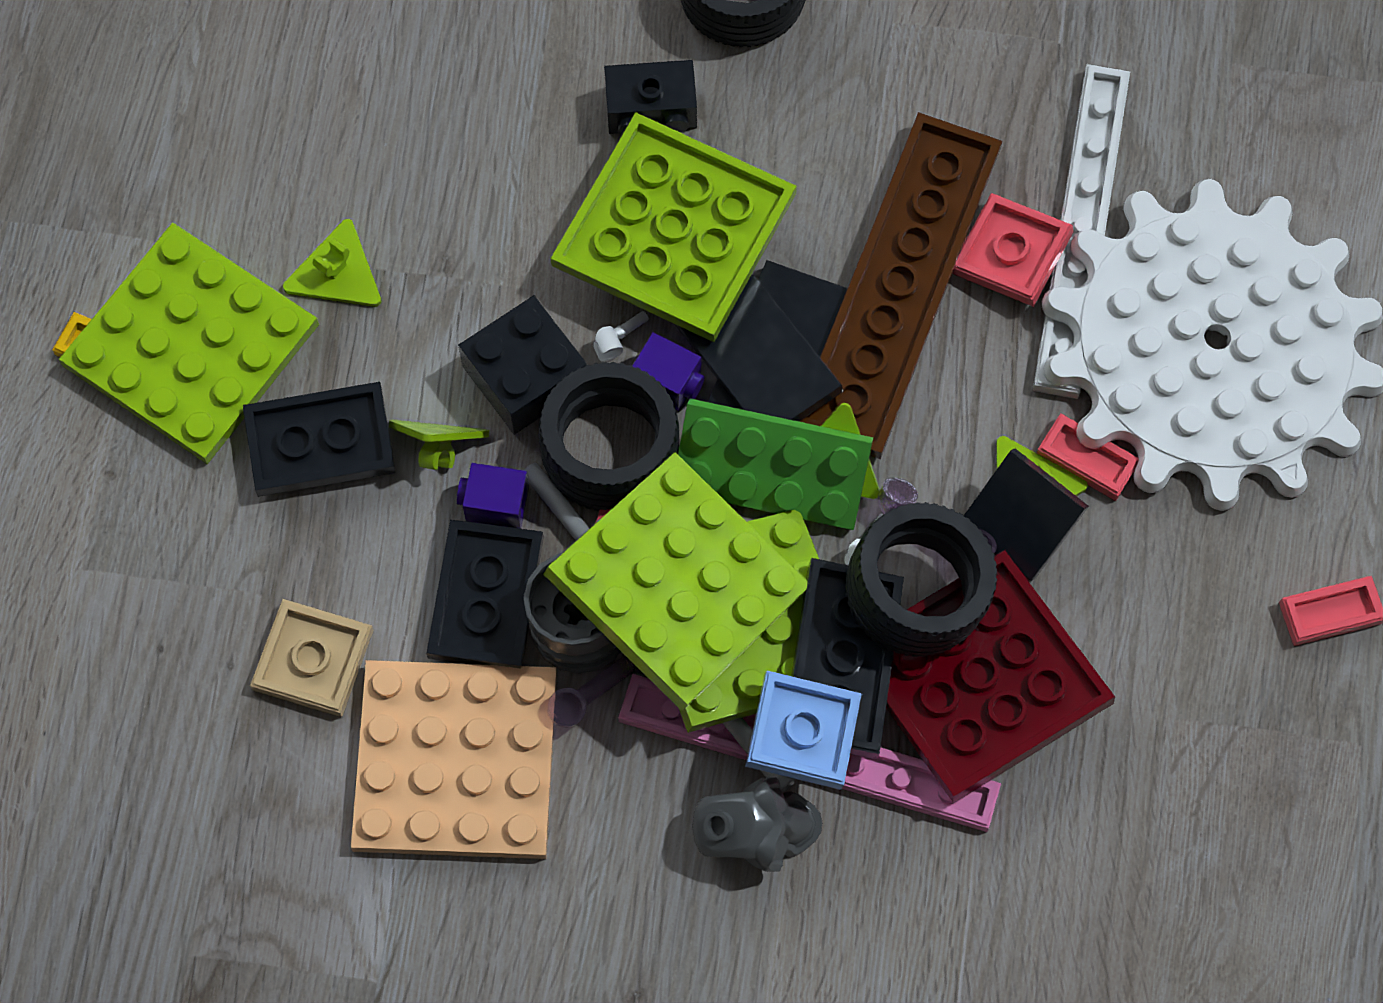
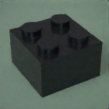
(519, 362)

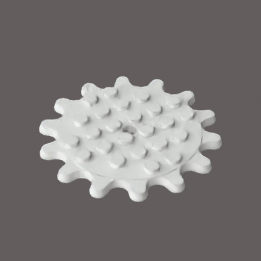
(1200, 406)

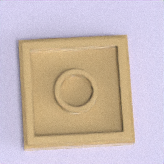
(312, 658)

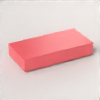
(1103, 468)
(1332, 610)

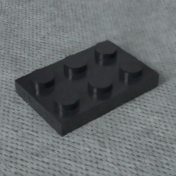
(318, 439)
(481, 594)

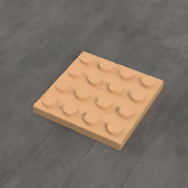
(454, 760)

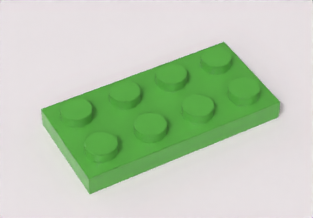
(776, 462)

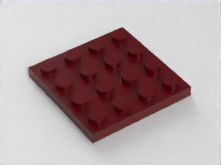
(997, 691)

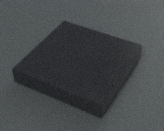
(1025, 512)

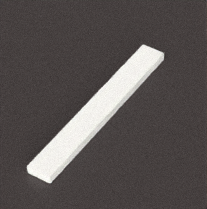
(1085, 197)

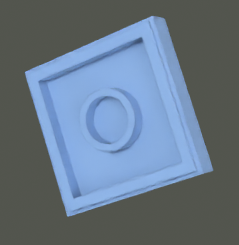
(803, 730)

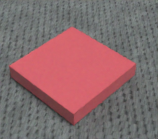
(1012, 249)

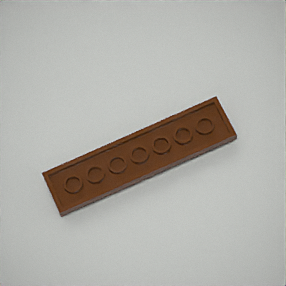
(905, 272)

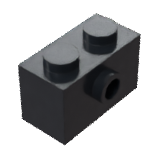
(654, 90)

